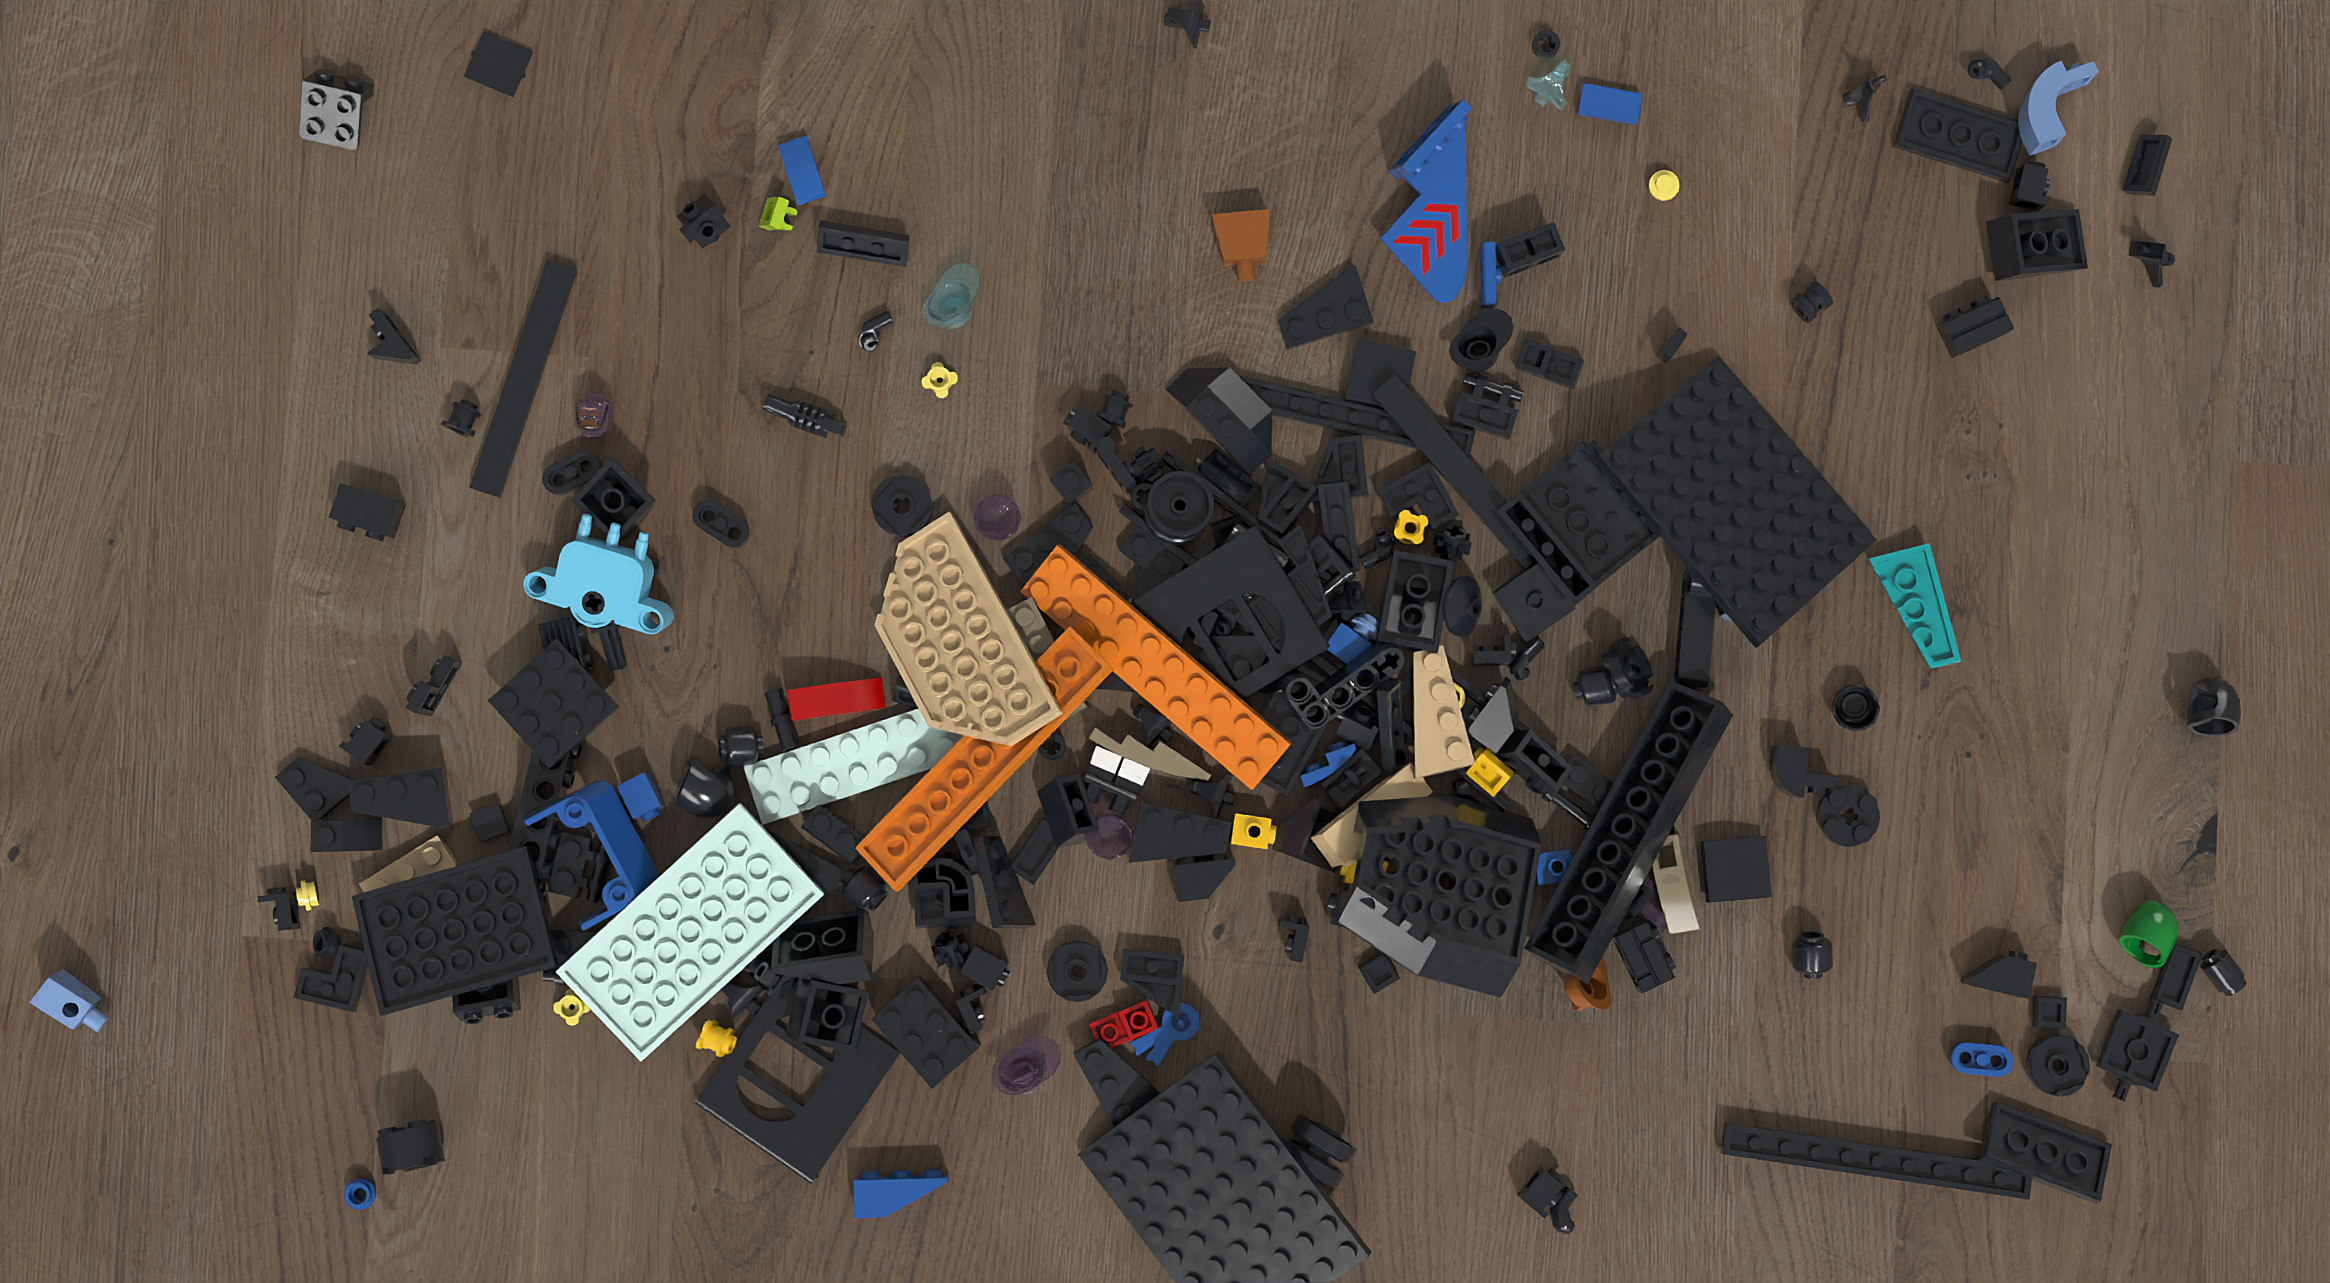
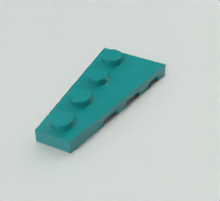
(1917, 595)

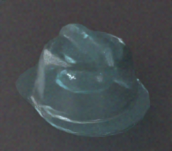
(952, 298)

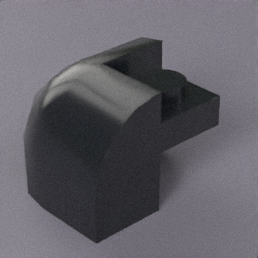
(943, 895)

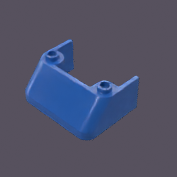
(601, 806)

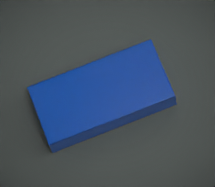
(1609, 104)

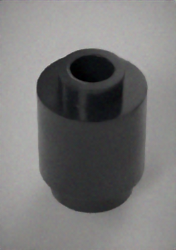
(2223, 972)

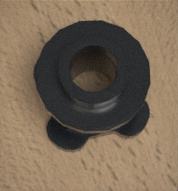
(1115, 409)
(462, 418)

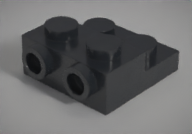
(491, 1000)

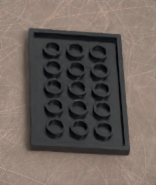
(455, 931)

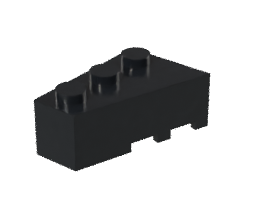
(407, 797)

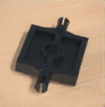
(2137, 1050)

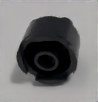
(411, 1147)

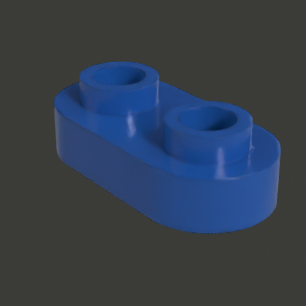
(1979, 1059)

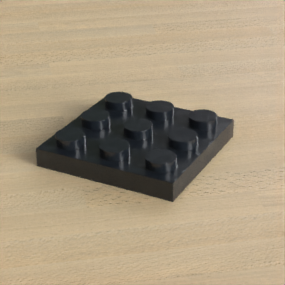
(553, 703)

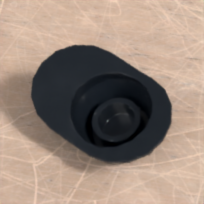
(1482, 340)

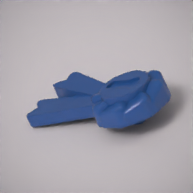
(1173, 1028)

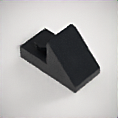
(395, 346)

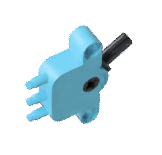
(606, 571)

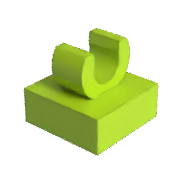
(774, 213)

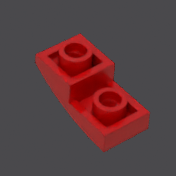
(1124, 1024)

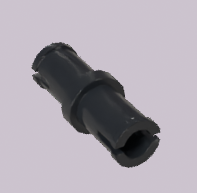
(781, 720)

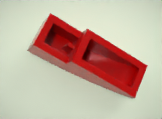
(836, 699)

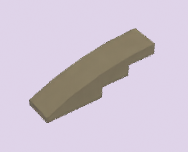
(1161, 759)

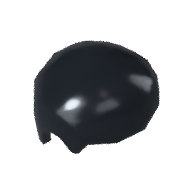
(1855, 707)

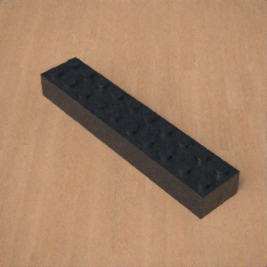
(1628, 831)

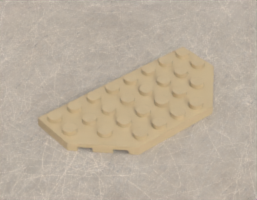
(959, 641)

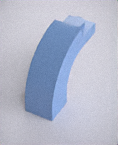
(2037, 115)

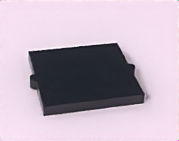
(498, 64)

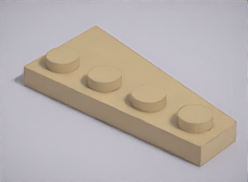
(1438, 723)

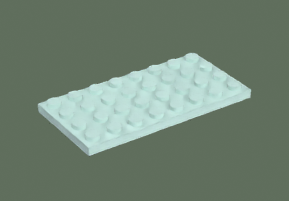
(690, 932)

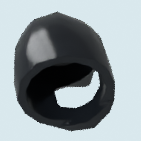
(2213, 708)
(705, 791)

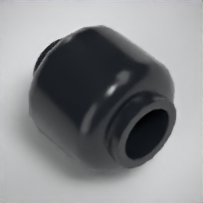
(1595, 686)
(740, 746)
(864, 888)
(1812, 954)

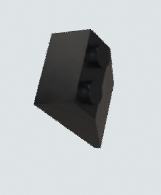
(2036, 244)
(1415, 600)
(826, 948)

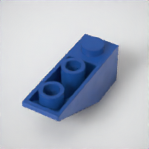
(886, 1194)

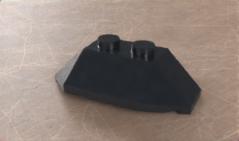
(1227, 413)

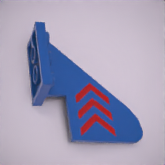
(1433, 229)

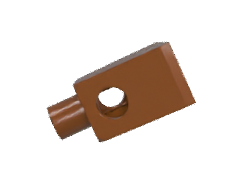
(1242, 240)

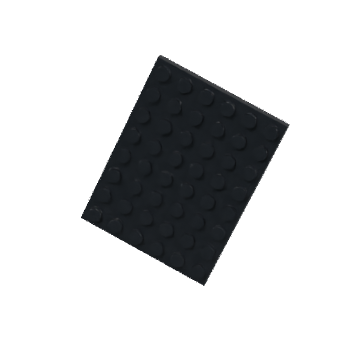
(1736, 501)
(1221, 1188)

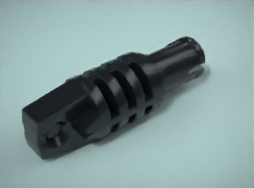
(804, 416)

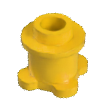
(1417, 522)
(716, 1038)

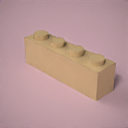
(1339, 841)

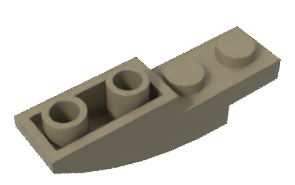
(1676, 883)

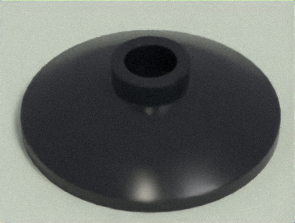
(1462, 606)

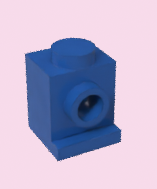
(1544, 871)

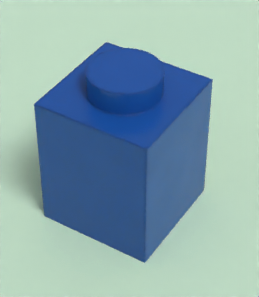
(641, 797)

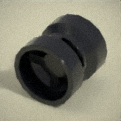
(1809, 303)

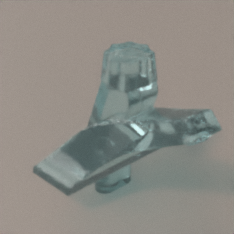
(1550, 86)

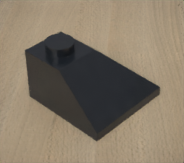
(1299, 827)

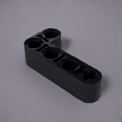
(1694, 634)
(1344, 677)

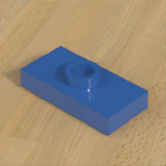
(1489, 274)

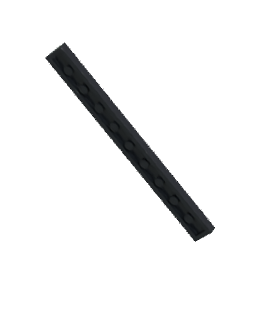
(1872, 1160)

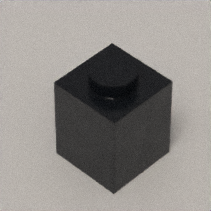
(1071, 484)
(986, 968)

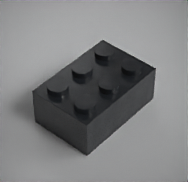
(926, 1032)

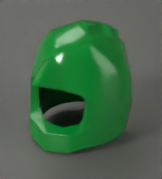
(2153, 924)

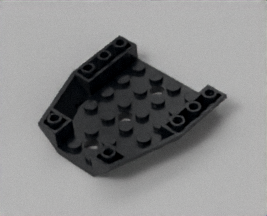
(1435, 932)

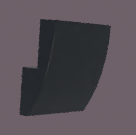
(1736, 869)

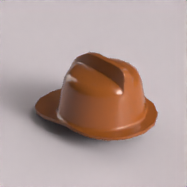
(1589, 995)

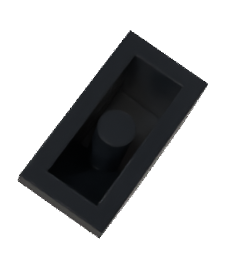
(346, 836)
(2004, 975)

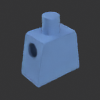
(58, 999)

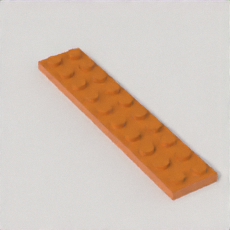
(1157, 667)
(975, 771)

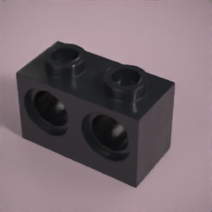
(1529, 249)

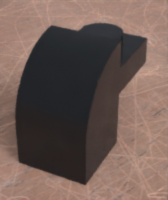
(1790, 773)

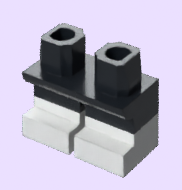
(1126, 786)

